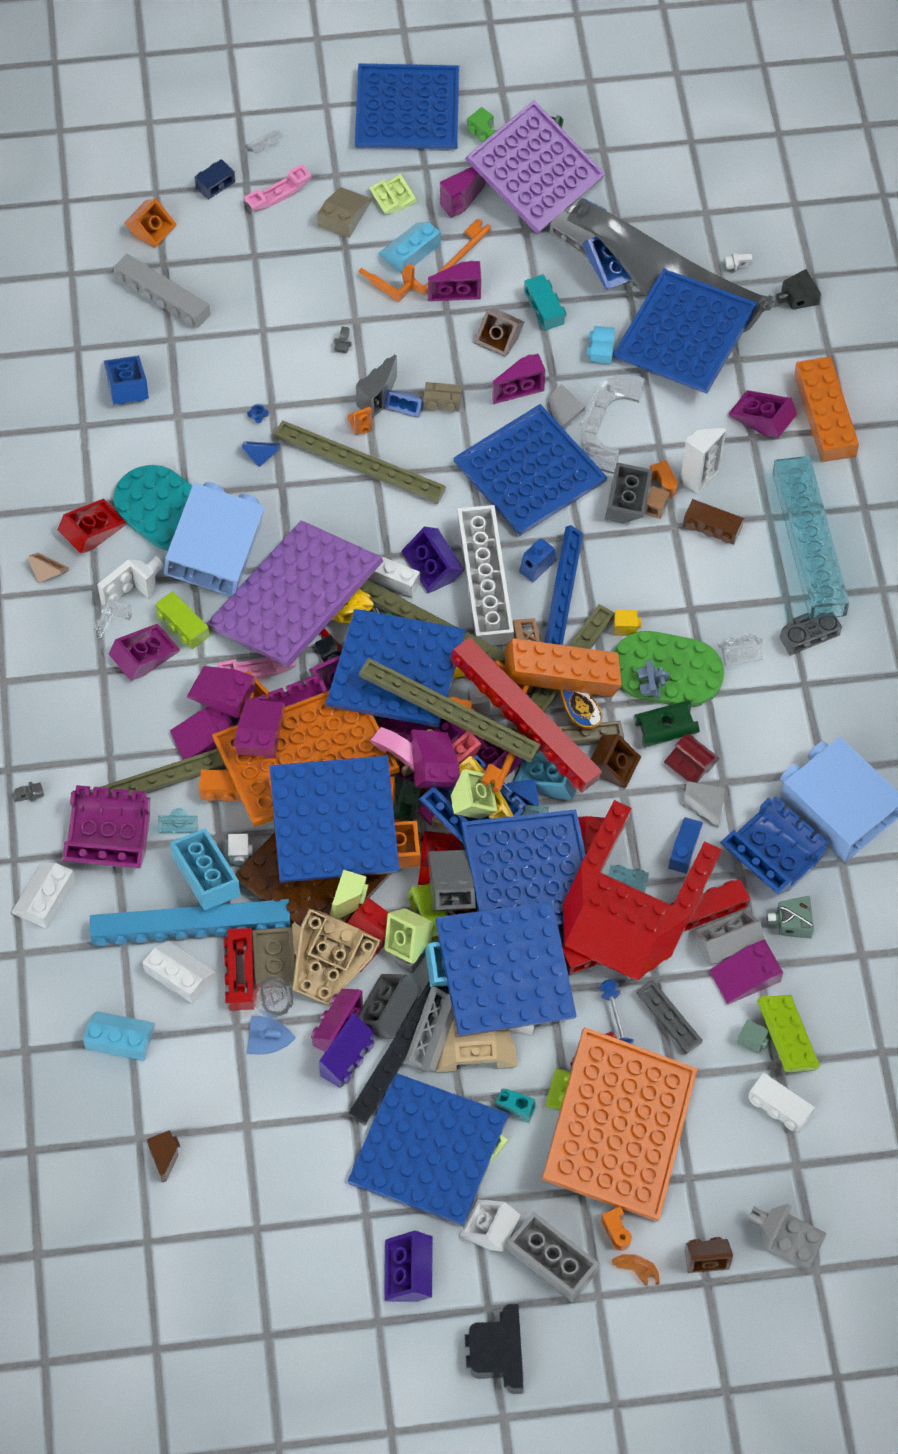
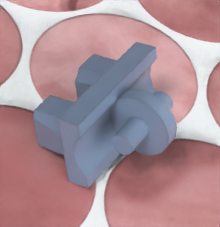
(650, 672)

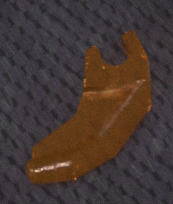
(639, 1265)

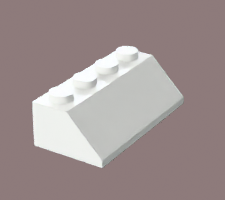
(702, 457)

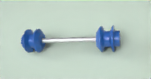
(610, 993)

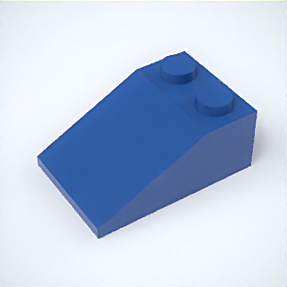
(605, 263)
(126, 380)

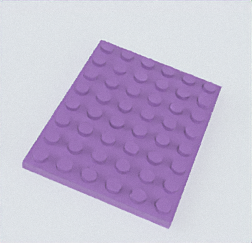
(294, 593)

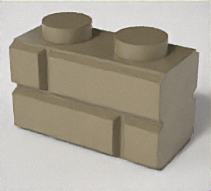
(442, 396)

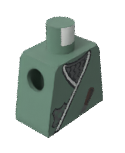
(793, 917)

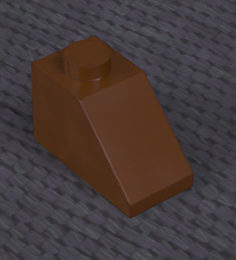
(164, 1152)

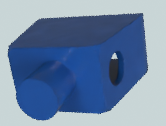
(537, 559)

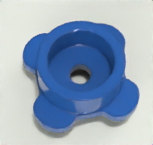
(258, 408)

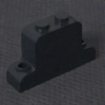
(497, 1349)

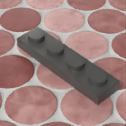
(669, 1016)

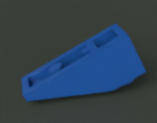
(685, 845)

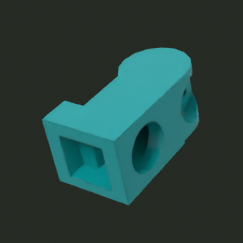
(516, 1104)

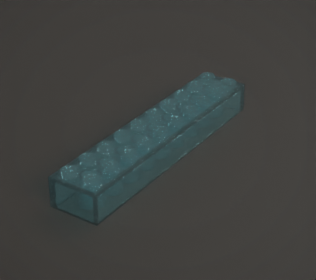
(810, 538)

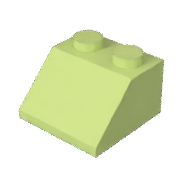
(472, 797)
(349, 894)
(407, 934)

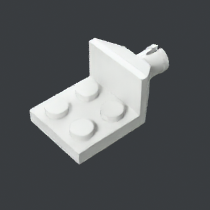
(128, 575)

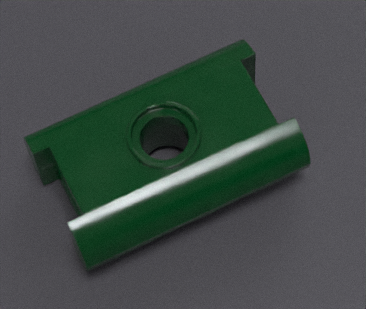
(656, 732)

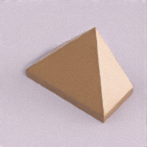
(45, 568)

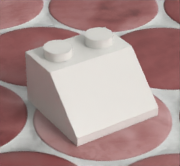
(490, 1224)

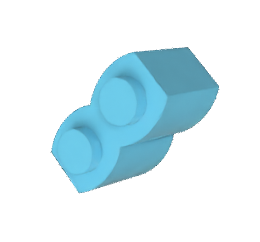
(602, 344)

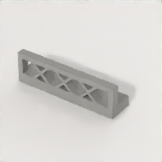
(436, 1032)

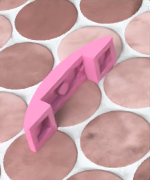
(280, 191)
(259, 668)
(395, 744)

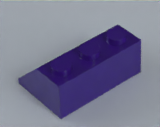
(433, 559)
(346, 1051)
(408, 1267)

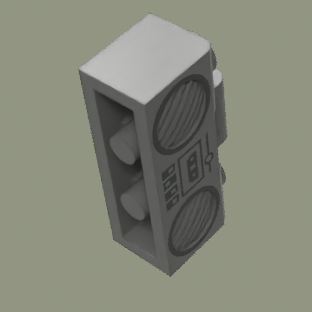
(808, 632)

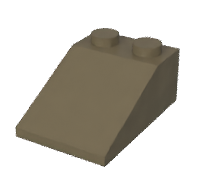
(343, 211)

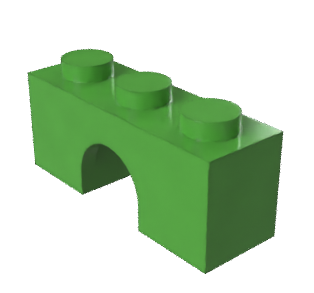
(481, 124)

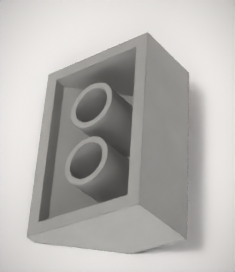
(727, 935)

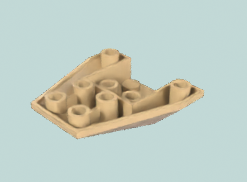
(329, 955)
(476, 1049)

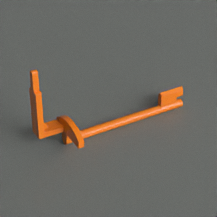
(474, 231)
(492, 773)

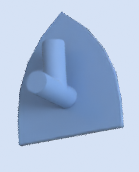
(267, 1036)

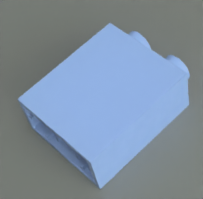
(214, 538)
(840, 797)

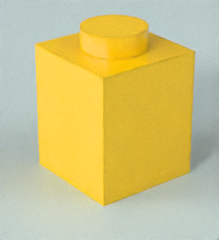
(626, 622)

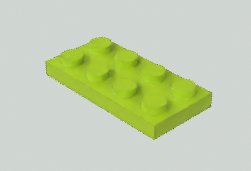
(788, 1033)

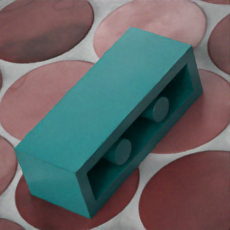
(544, 302)

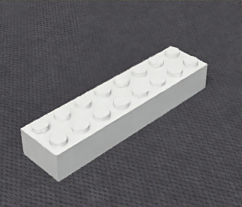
(485, 574)

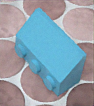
(412, 245)
(118, 1035)

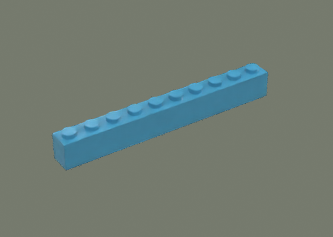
(187, 922)

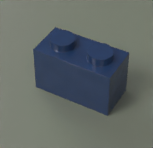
(214, 179)

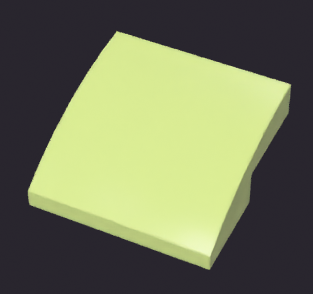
(393, 194)

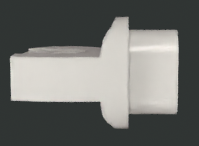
(738, 261)

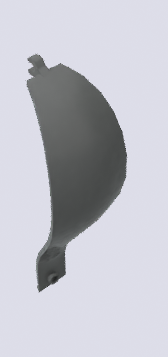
(645, 257)

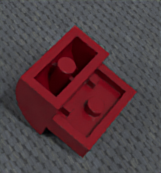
(691, 759)

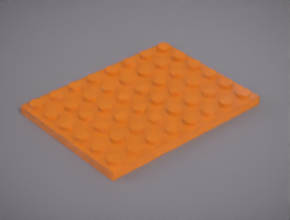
(307, 734)
(619, 1124)

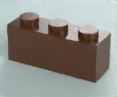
(713, 522)

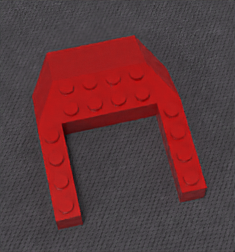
(621, 923)

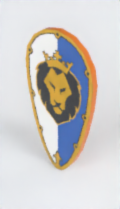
(581, 709)

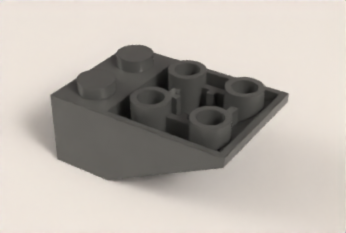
(374, 388)
(450, 881)

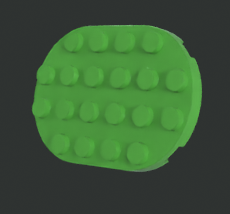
(692, 665)

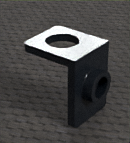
(327, 648)

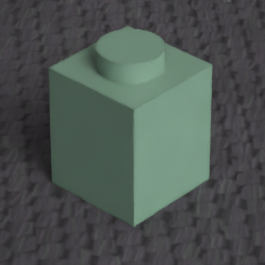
(753, 1037)

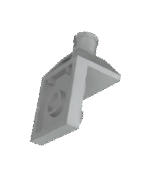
(788, 1235)

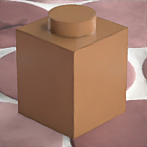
(657, 502)

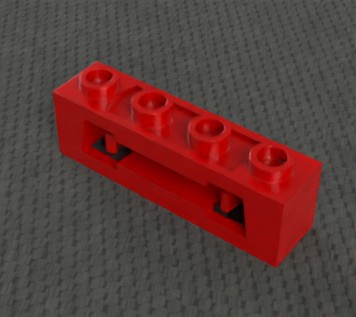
(238, 939)

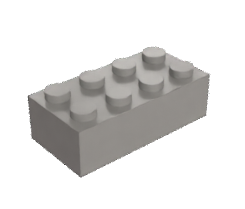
(552, 1256)

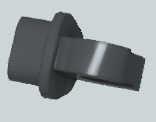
(342, 343)
(29, 792)

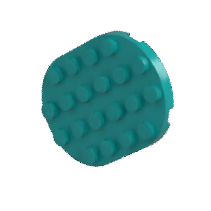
(152, 502)

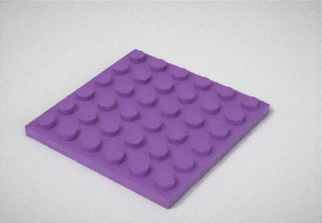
(535, 166)

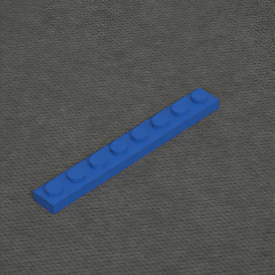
(563, 586)

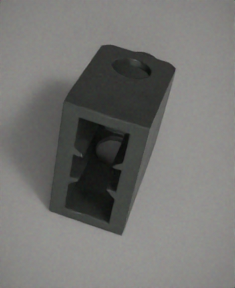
(799, 291)

